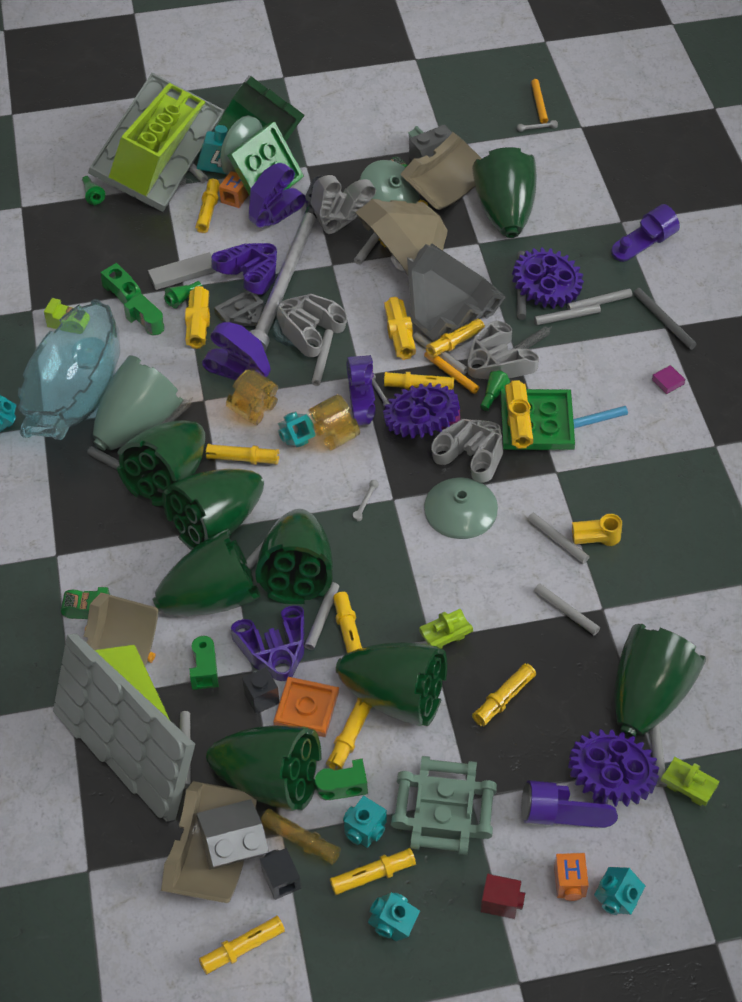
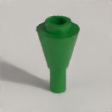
(93, 193)
(177, 295)
(496, 382)

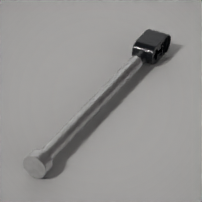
(287, 270)

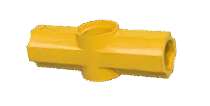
(197, 317)
(399, 328)
(518, 414)

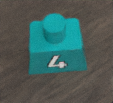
(210, 153)

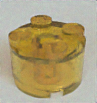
(252, 396)
(334, 422)

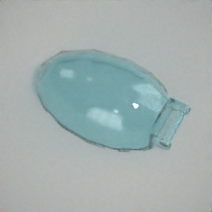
(69, 371)

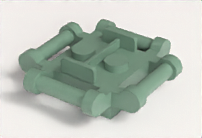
(444, 806)

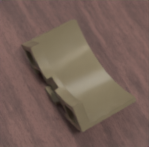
(444, 175)
(121, 623)
(187, 867)

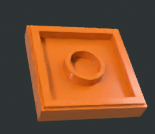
(307, 705)

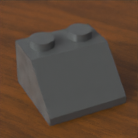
(427, 142)
(232, 834)

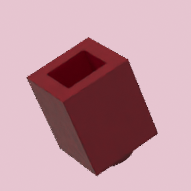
(502, 896)

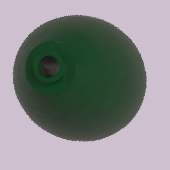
(506, 188)
(162, 455)
(211, 502)
(299, 541)
(207, 580)
(653, 677)
(397, 679)
(269, 764)

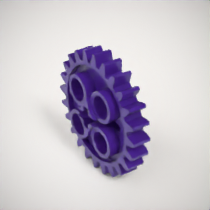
(547, 277)
(421, 410)
(613, 768)

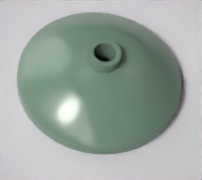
(237, 134)
(381, 175)
(458, 516)

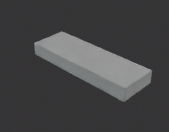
(181, 271)

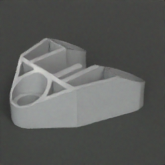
(339, 207)
(301, 315)
(492, 353)
(476, 438)

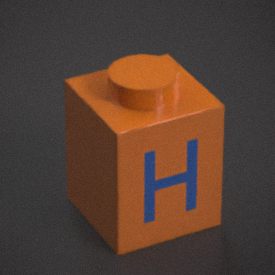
(233, 191)
(571, 876)

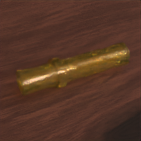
(309, 841)

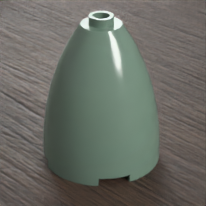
(133, 403)

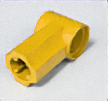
(605, 530)

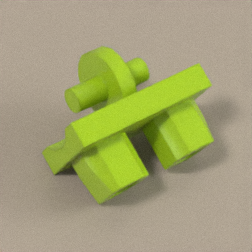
(446, 629)
(690, 781)

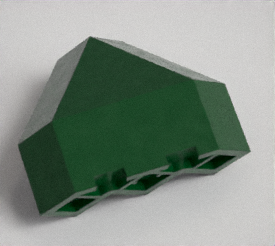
(263, 104)

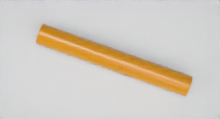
(539, 101)
(451, 371)

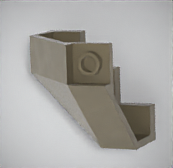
(403, 227)

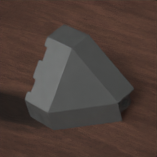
(447, 293)

